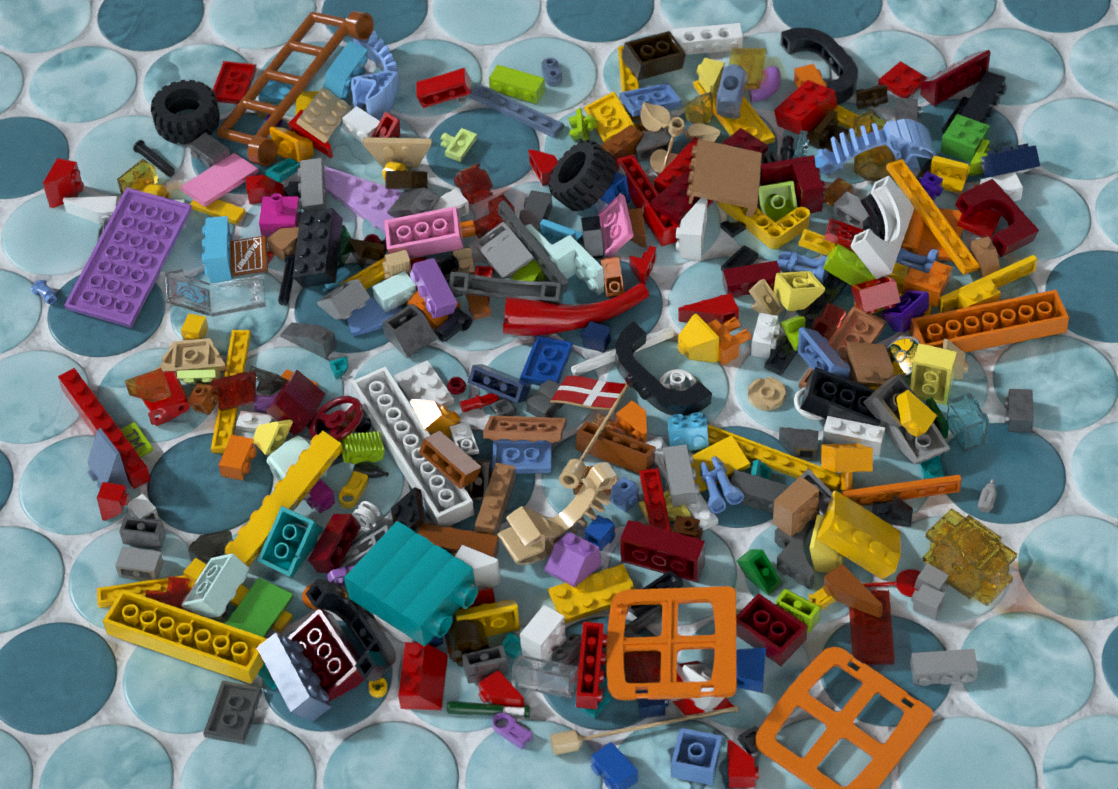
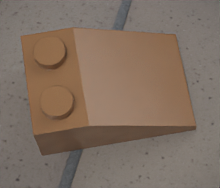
(869, 363)

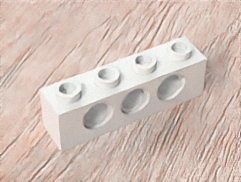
(709, 38)

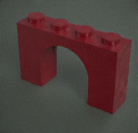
(992, 197)

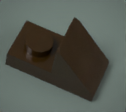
(366, 250)

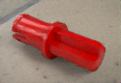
(478, 402)

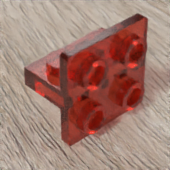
(235, 390)
(642, 667)

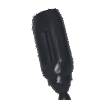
(370, 470)

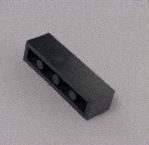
(985, 97)

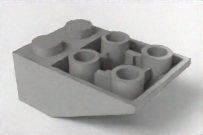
(503, 251)

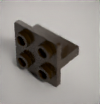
(821, 135)

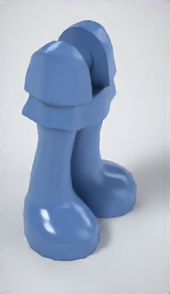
(926, 261)
(791, 263)
(732, 494)

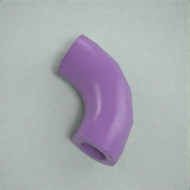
(768, 86)

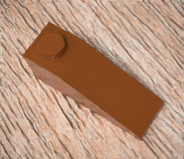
(850, 591)

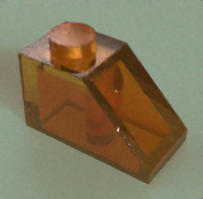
(149, 386)

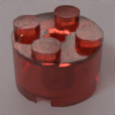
(474, 184)

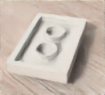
(423, 384)

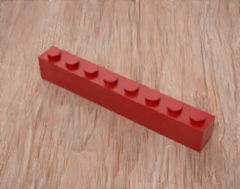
(97, 417)

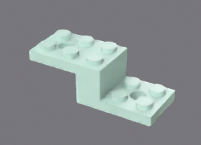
(572, 260)

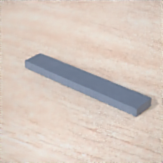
(516, 110)

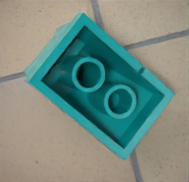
(289, 541)

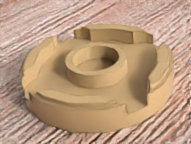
(766, 394)

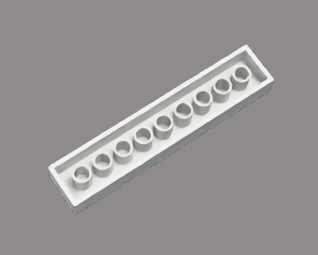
(403, 438)

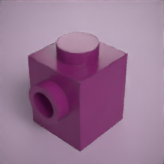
(320, 497)

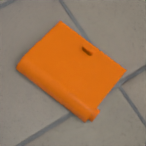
(920, 238)

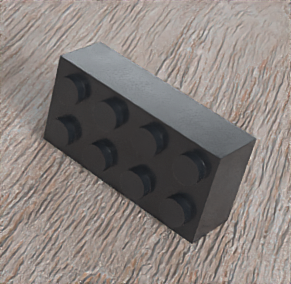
(317, 248)
(837, 397)

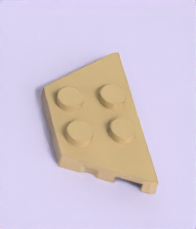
(401, 150)
(192, 355)

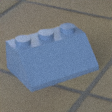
(818, 353)

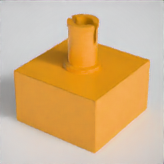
(847, 459)

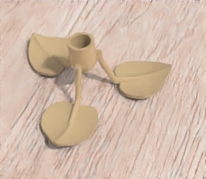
(655, 117)

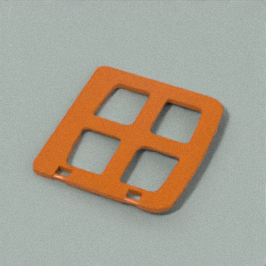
(670, 643)
(841, 724)

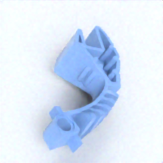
(376, 89)
(902, 137)

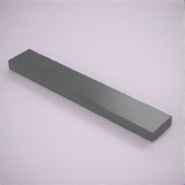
(531, 244)

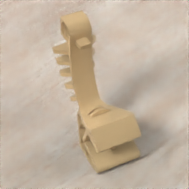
(535, 535)

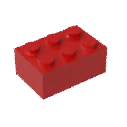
(805, 107)

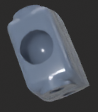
(731, 91)

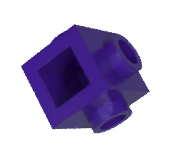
(932, 184)

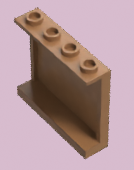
(725, 174)

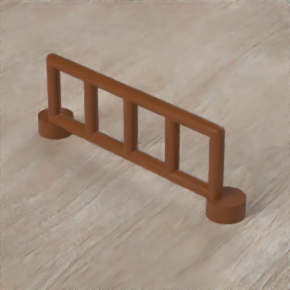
(263, 149)

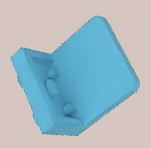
(688, 430)

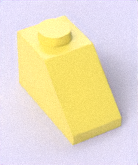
(710, 74)
(271, 435)

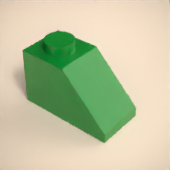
(759, 570)

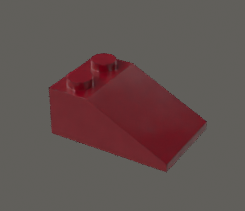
(296, 402)

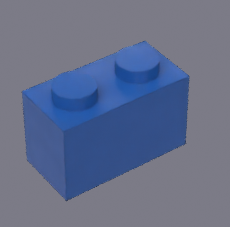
(614, 767)

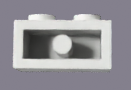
(765, 335)

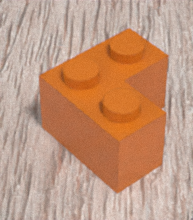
(932, 282)

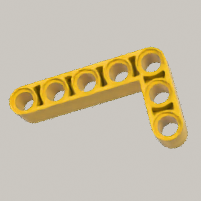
(765, 229)

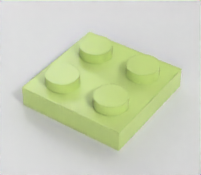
(192, 377)

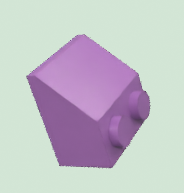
(573, 559)

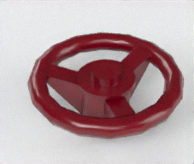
(339, 422)

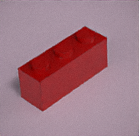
(443, 87)

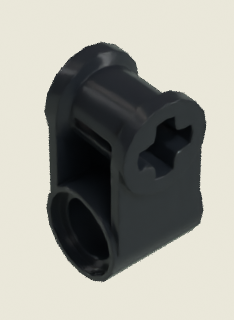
(448, 265)

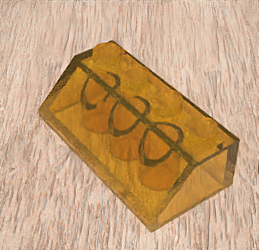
(872, 162)

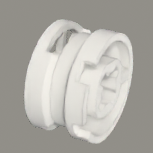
(368, 516)

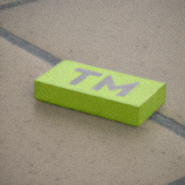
(137, 439)

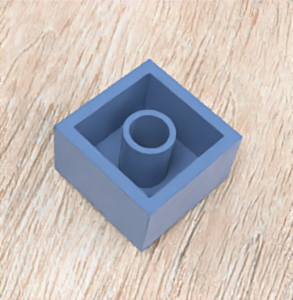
(696, 756)

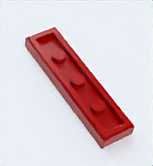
(654, 499)

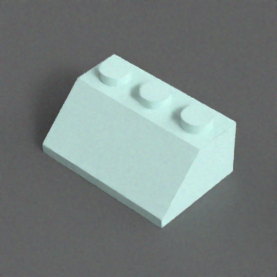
(216, 586)

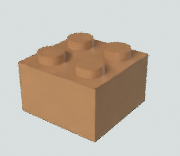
(796, 506)

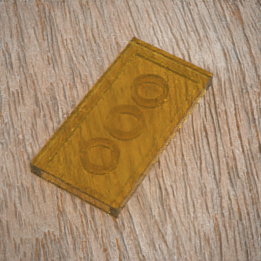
(752, 61)

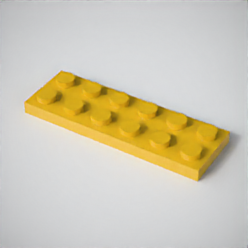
(749, 119)

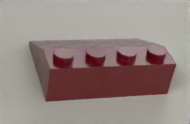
(329, 653)

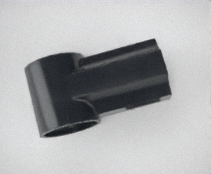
(456, 321)

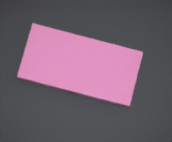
(219, 179)

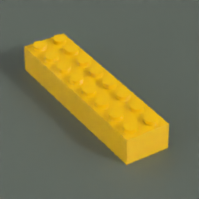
(185, 636)

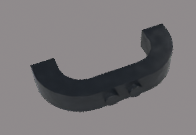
(831, 52)
(647, 386)
(379, 652)

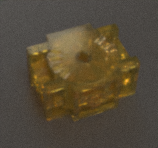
(970, 556)

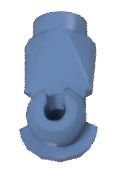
(46, 292)

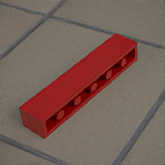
(641, 193)

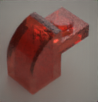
(829, 321)
(176, 592)

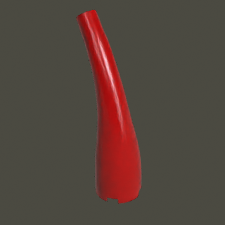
(540, 318)

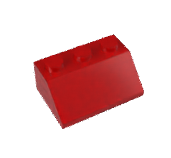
(422, 677)

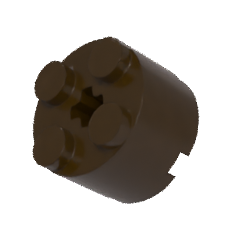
(465, 638)

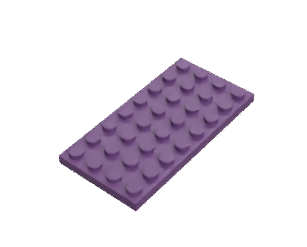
(128, 257)

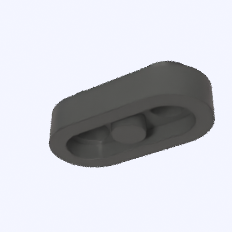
(569, 650)

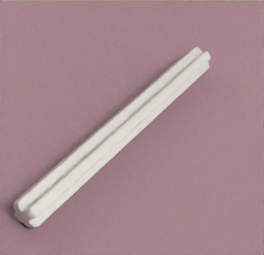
(609, 356)

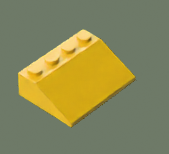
(860, 536)

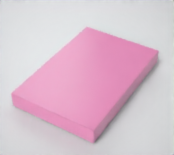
(615, 225)

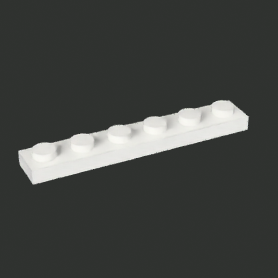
(700, 509)

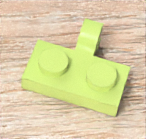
(459, 145)

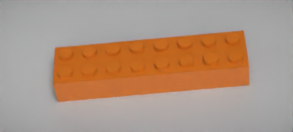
(994, 323)

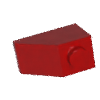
(542, 165)
(262, 186)
(112, 500)
(499, 691)
(740, 767)

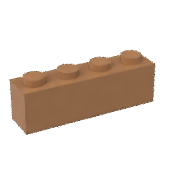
(496, 499)

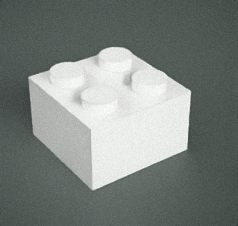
(543, 634)

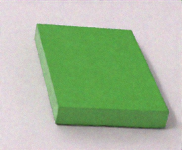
(260, 608)

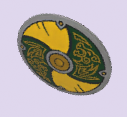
(902, 354)

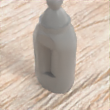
(987, 497)

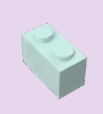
(394, 291)

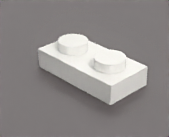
(249, 421)

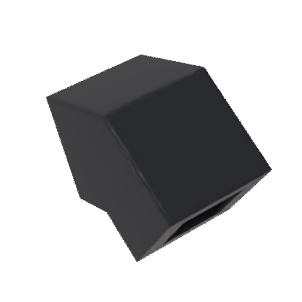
(292, 190)

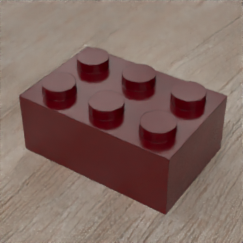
(770, 627)

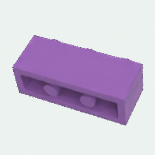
(433, 288)

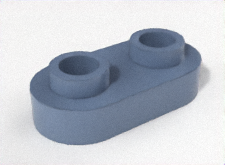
(551, 72)

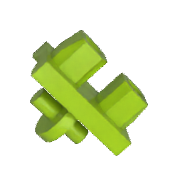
(583, 125)

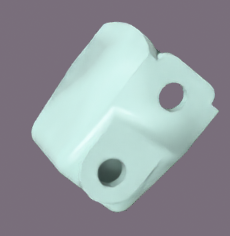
(286, 456)

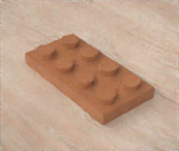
(525, 428)

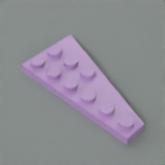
(362, 196)

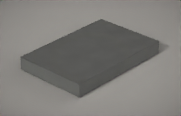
(233, 712)

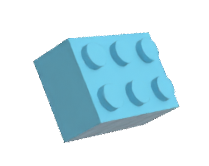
(346, 66)
(217, 249)

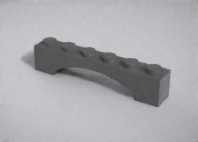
(502, 288)

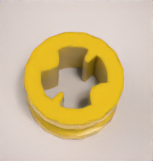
(378, 693)

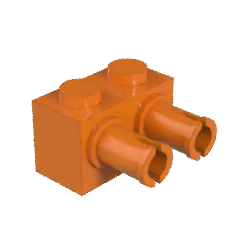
(728, 343)

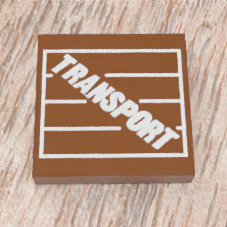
(249, 256)

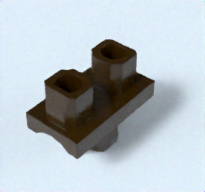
(871, 96)

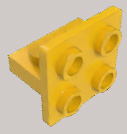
(952, 172)

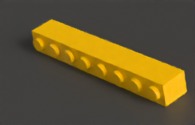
(287, 493)

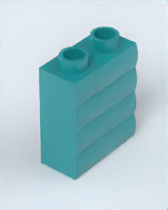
(412, 584)

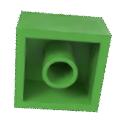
(964, 137)

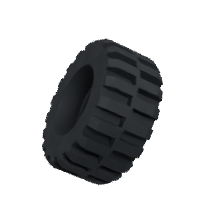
(180, 97)
(582, 175)

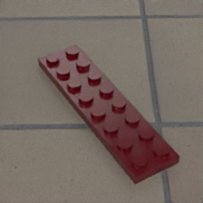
(674, 201)

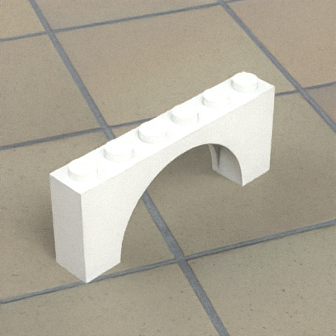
(896, 211)

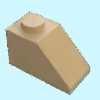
(961, 365)

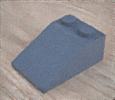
(106, 462)

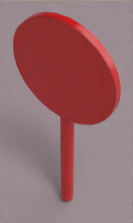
(904, 582)

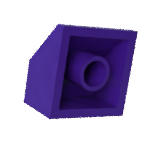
(911, 305)

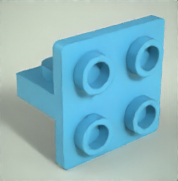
(555, 232)

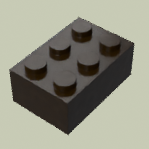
(653, 55)

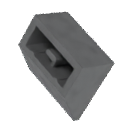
(408, 330)

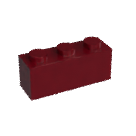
(741, 279)
(334, 543)

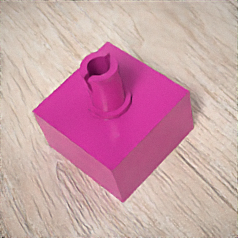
(278, 213)

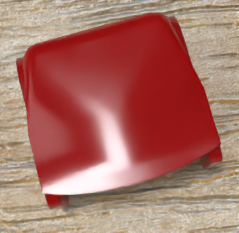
(171, 406)

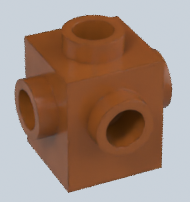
(203, 398)

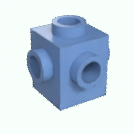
(625, 494)

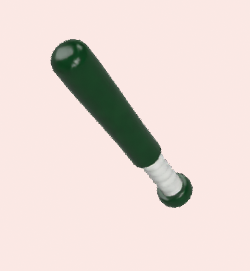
(469, 708)

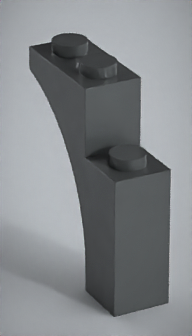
(793, 559)

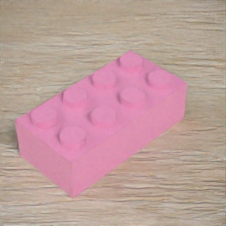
(425, 233)

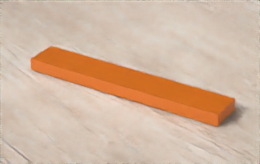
(905, 490)

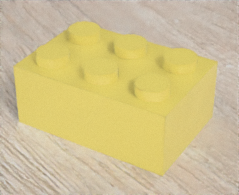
(933, 373)

